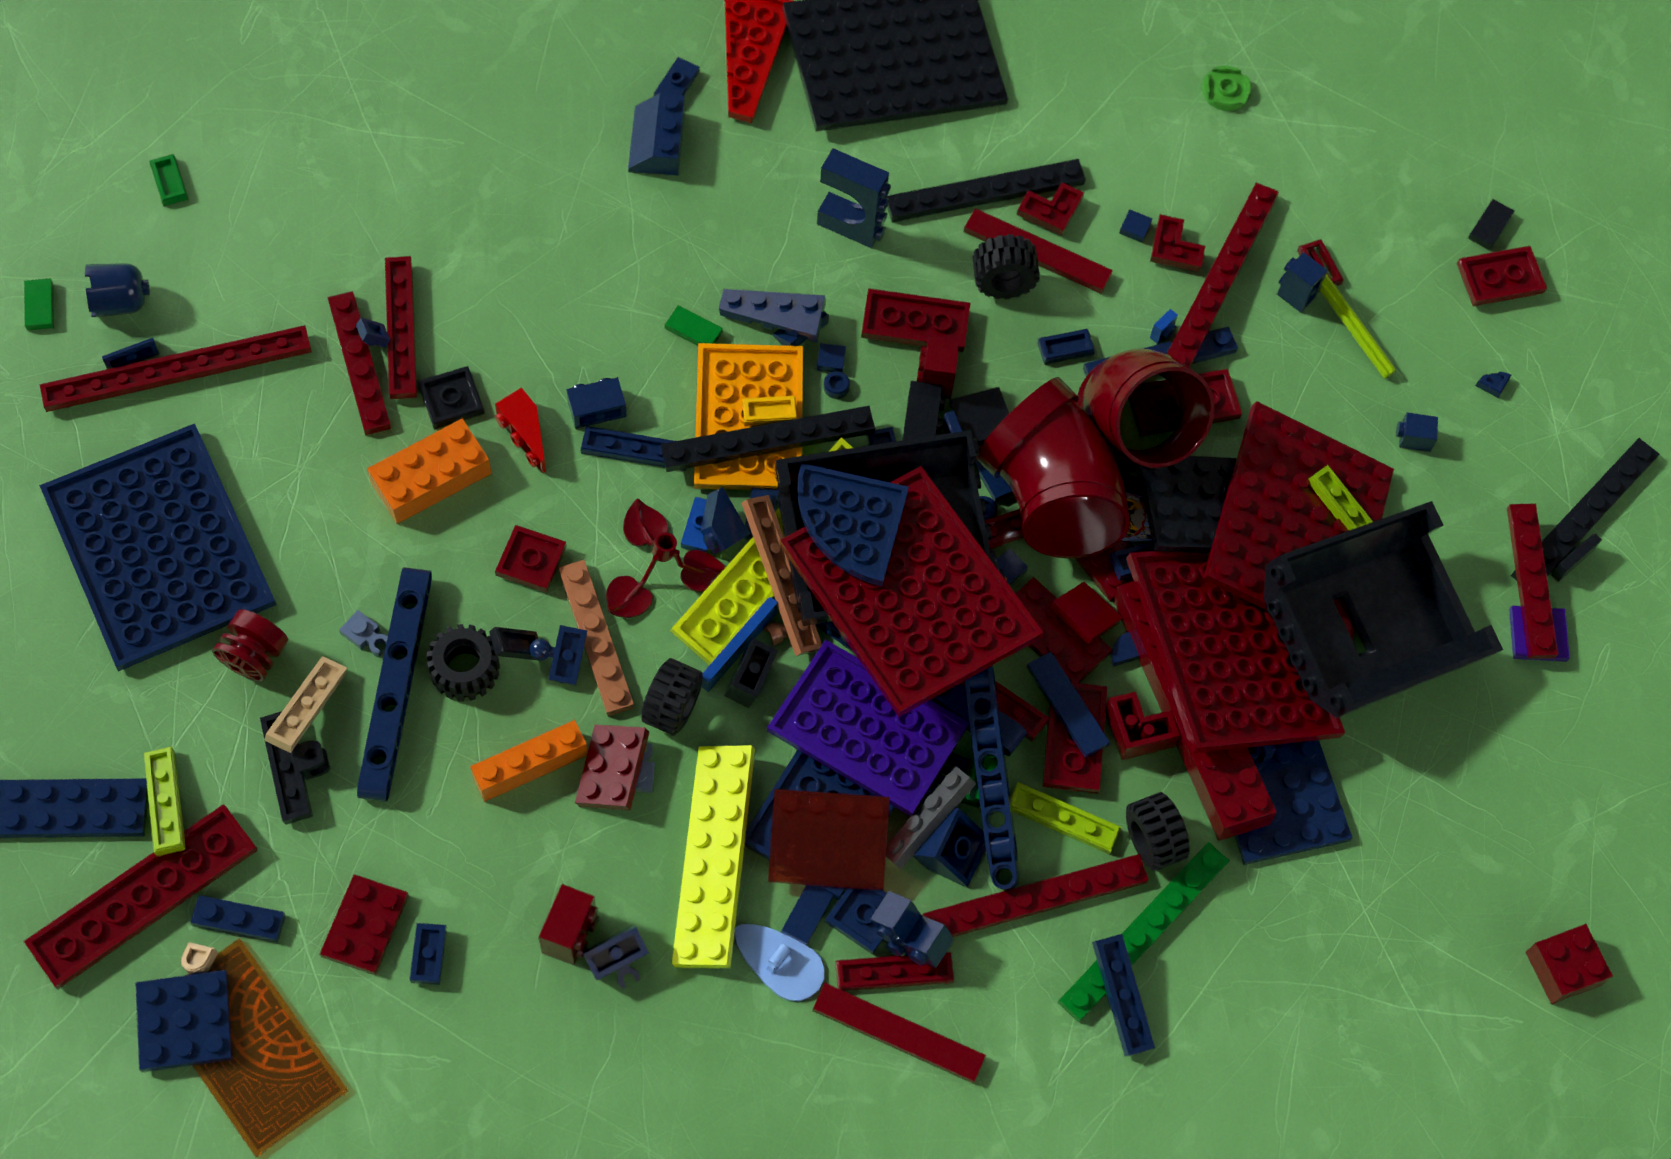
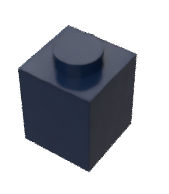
(1417, 432)

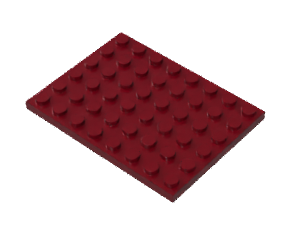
(1275, 508)
(939, 607)
(1223, 660)

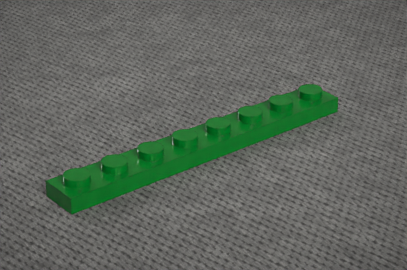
(1149, 926)

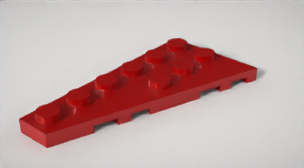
(752, 45)

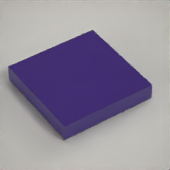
(1518, 636)

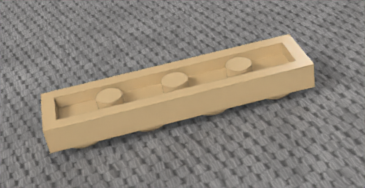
(306, 704)

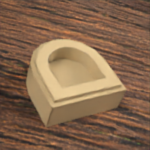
(198, 958)

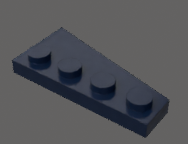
(786, 311)

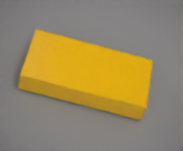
(769, 410)

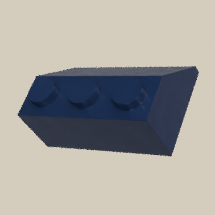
(657, 135)

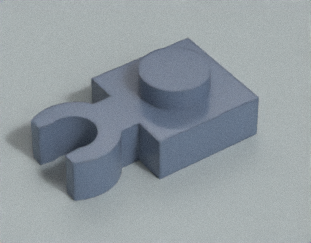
(363, 632)
(646, 774)

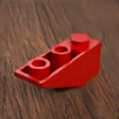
(521, 419)

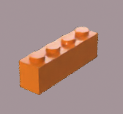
(529, 760)

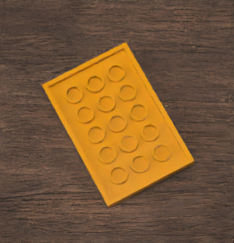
(723, 379)

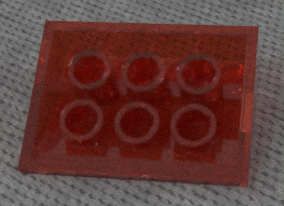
(828, 839)

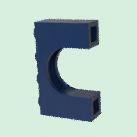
(867, 186)

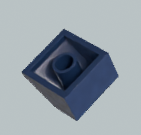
(954, 848)

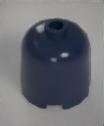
(115, 289)

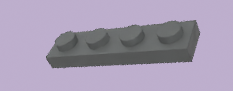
(928, 817)

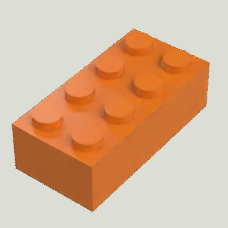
(429, 471)

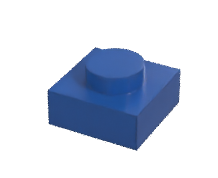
(1164, 326)

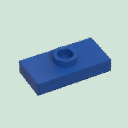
(692, 536)

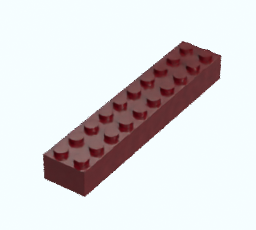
(1224, 778)

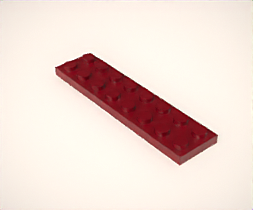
(139, 898)

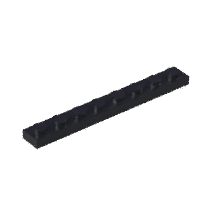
(984, 190)
(767, 438)
(1596, 503)

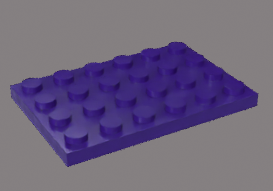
(852, 729)

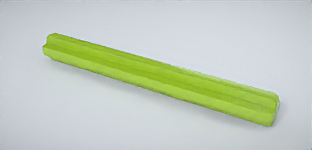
(1356, 328)

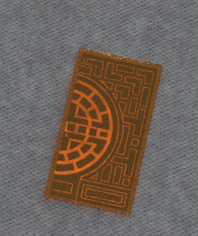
(276, 1067)

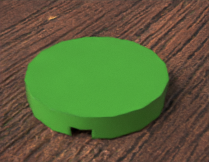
(1226, 88)

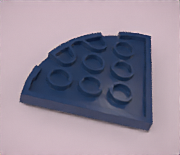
(851, 519)

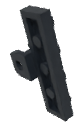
(291, 770)

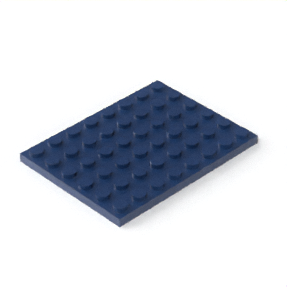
(156, 546)

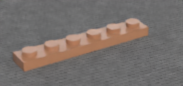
(767, 537)
(598, 641)

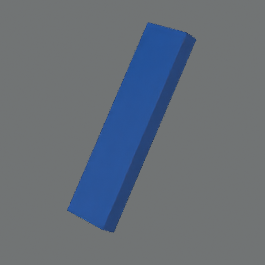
(739, 643)

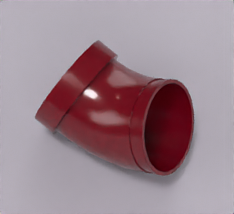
(1112, 382)
(1059, 474)

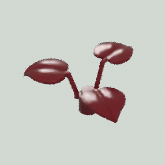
(644, 526)

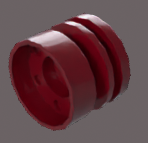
(250, 645)

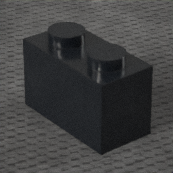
(751, 673)

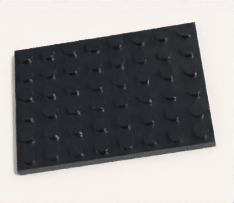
(892, 59)

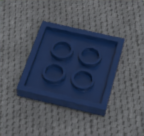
(183, 1021)

